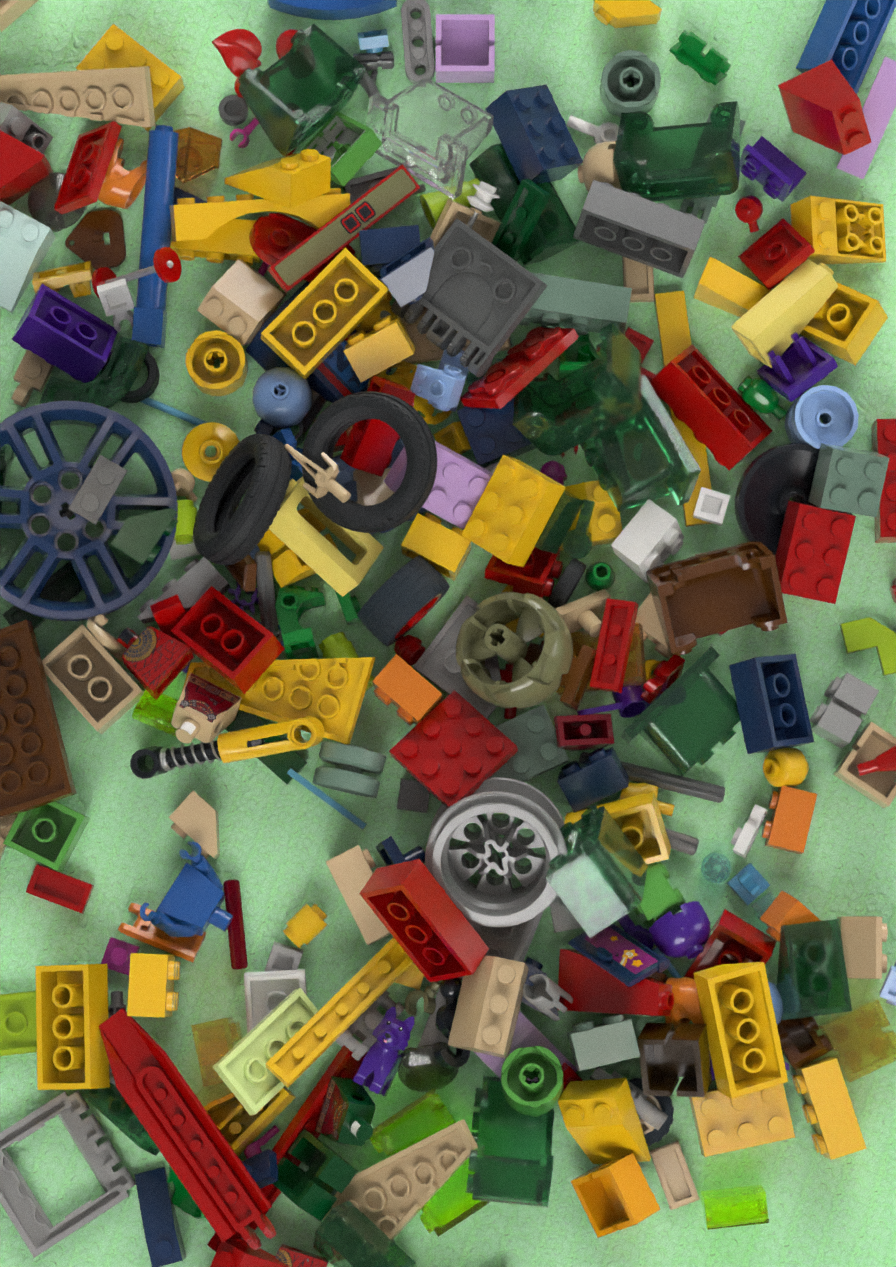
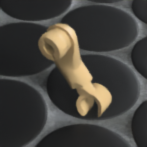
(95, 626)

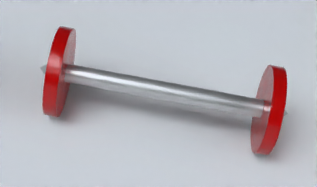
(166, 265)

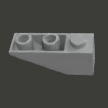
(190, 587)

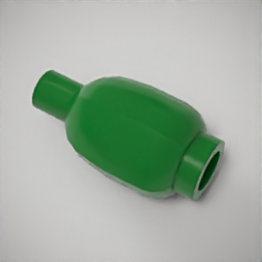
(761, 397)

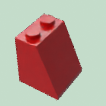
(825, 109)
(19, 168)

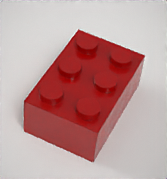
(813, 551)
(228, 639)

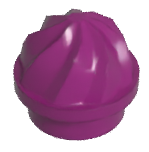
(555, 471)

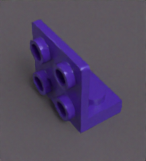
(770, 169)

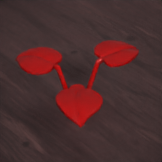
(242, 49)

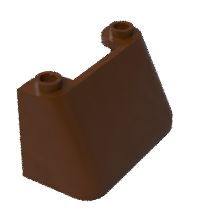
(717, 594)

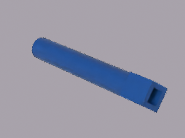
(150, 308)

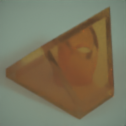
(196, 153)

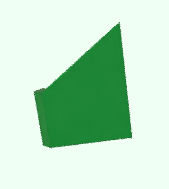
(576, 356)

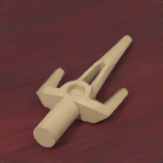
(323, 478)

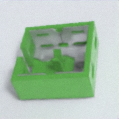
(347, 145)

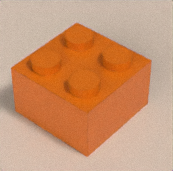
(406, 690)

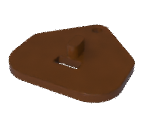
(90, 242)

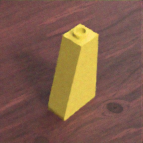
(785, 311)

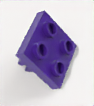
(797, 368)

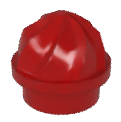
(409, 649)

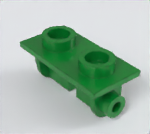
(689, 52)

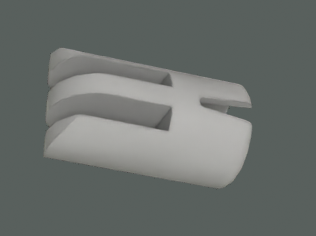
(545, 995)

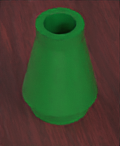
(598, 583)

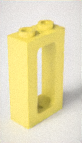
(316, 549)

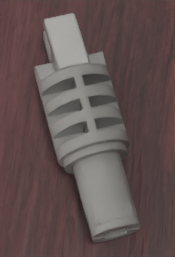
(644, 1108)

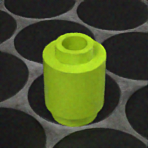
(186, 521)

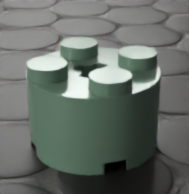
(634, 68)

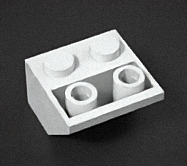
(648, 539)

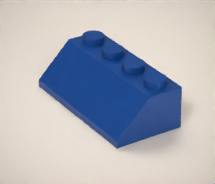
(848, 36)

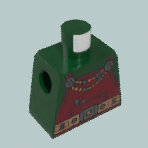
(346, 1113)

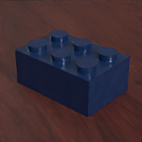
(534, 134)
(771, 703)

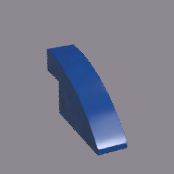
(332, 8)

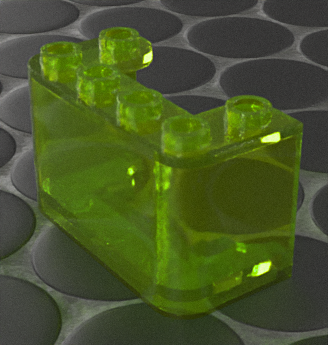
(412, 1124)

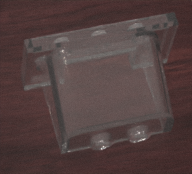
(429, 133)

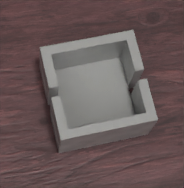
(840, 715)

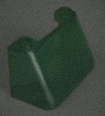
(301, 88)
(679, 158)

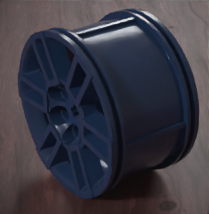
(134, 440)

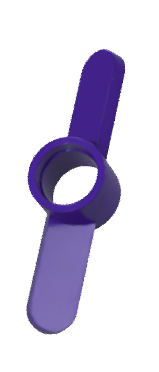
(628, 703)

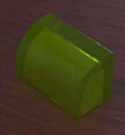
(156, 712)
(734, 1207)

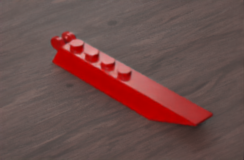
(184, 1131)

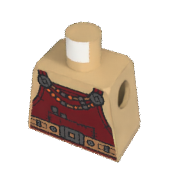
(203, 710)

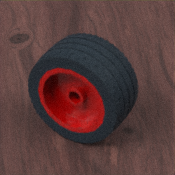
(403, 600)

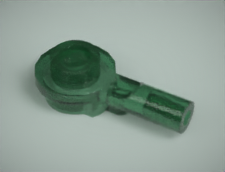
(578, 542)

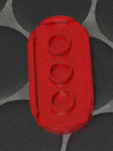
(279, 234)

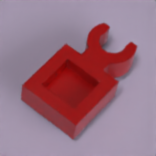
(665, 675)

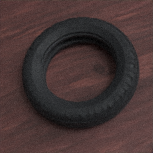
(419, 449)
(231, 534)

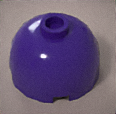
(683, 932)

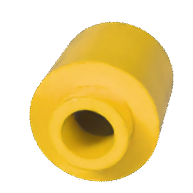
(305, 925)

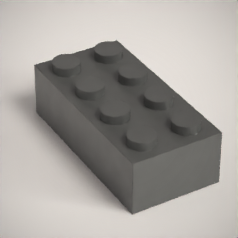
(638, 228)

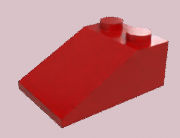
(732, 943)

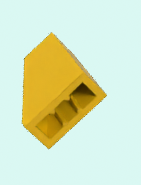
(728, 289)

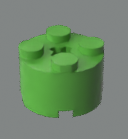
(658, 895)
(531, 1063)

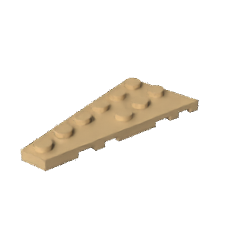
(404, 1182)

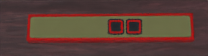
(343, 228)

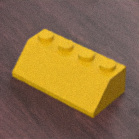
(741, 1028)

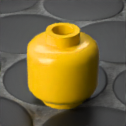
(785, 767)

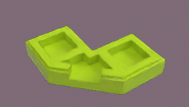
(868, 634)

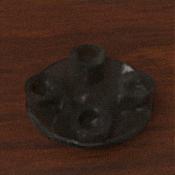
(42, 202)
(422, 1071)

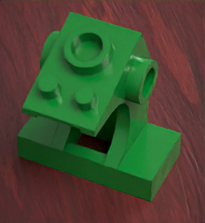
(290, 606)

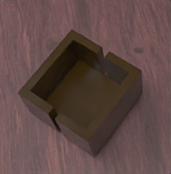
(674, 1054)

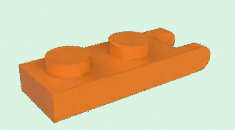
(148, 933)

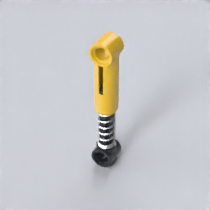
(229, 747)

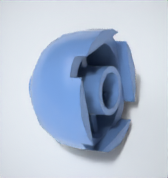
(286, 409)

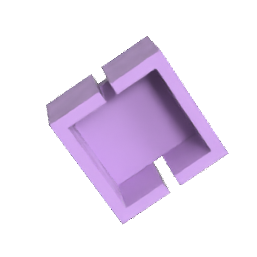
(464, 48)

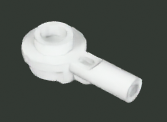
(604, 133)

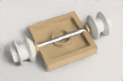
(471, 216)

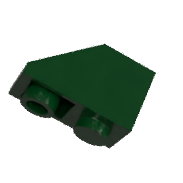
(142, 532)

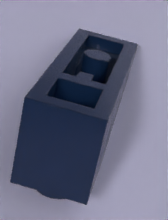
(159, 1218)

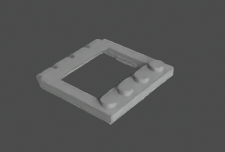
(17, 1196)

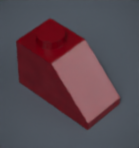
(584, 731)

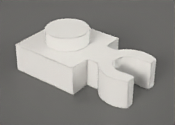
(117, 301)
(745, 837)

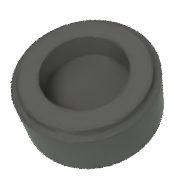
(233, 110)

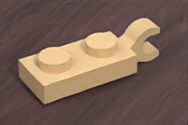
(31, 375)

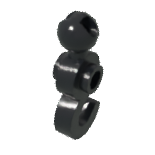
(444, 1018)

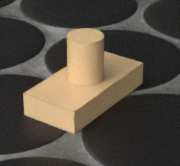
(585, 613)

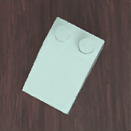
(22, 250)

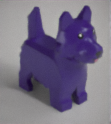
(384, 1056)

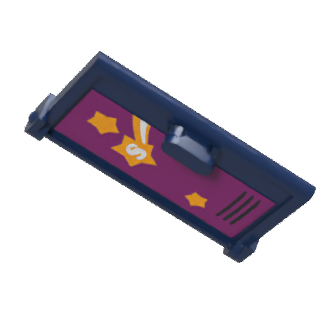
(620, 954)

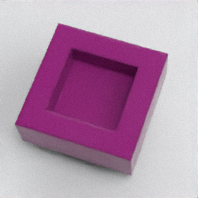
(118, 955)

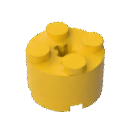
(201, 359)

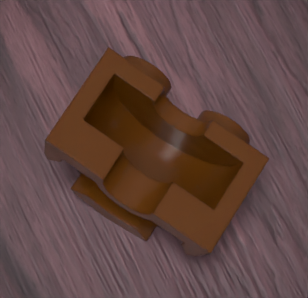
(801, 1041)

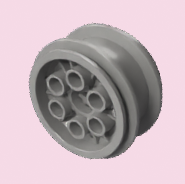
(493, 899)

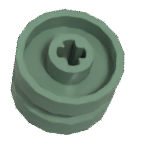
(349, 769)

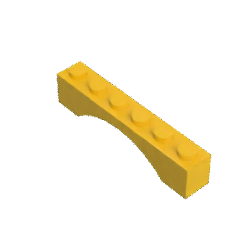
(200, 220)

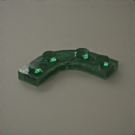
(107, 387)

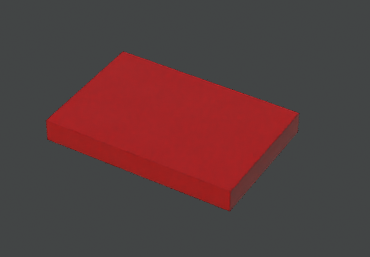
(87, 168)

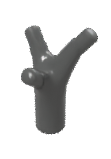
(369, 83)

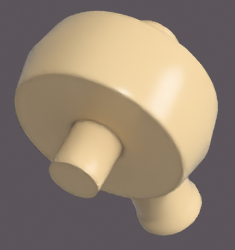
(184, 483)

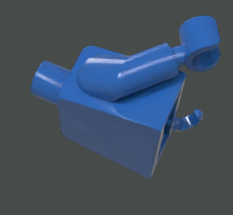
(191, 900)

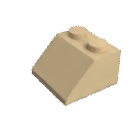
(241, 302)

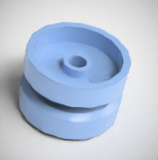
(835, 410)

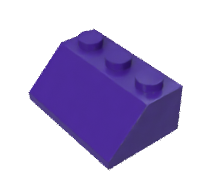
(65, 335)

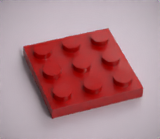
(453, 750)

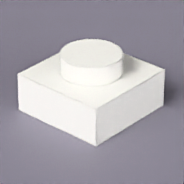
(711, 506)

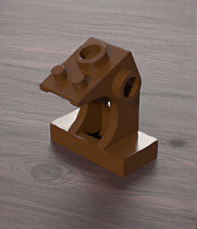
(578, 677)

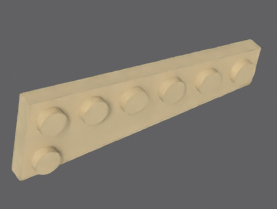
(96, 94)

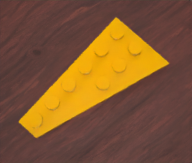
(304, 688)

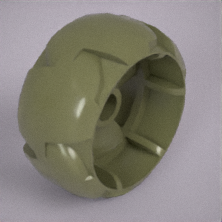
(487, 636)

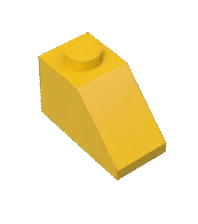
(626, 12)

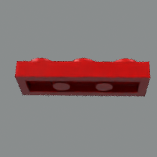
(614, 645)

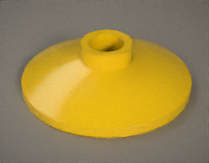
(196, 443)

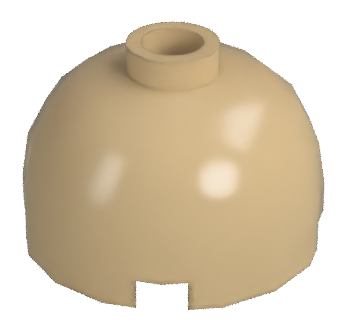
(599, 165)

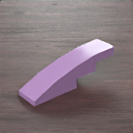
(877, 113)

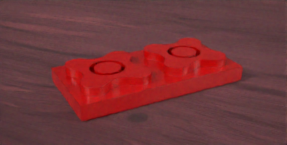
(519, 367)

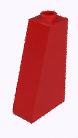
(601, 992)

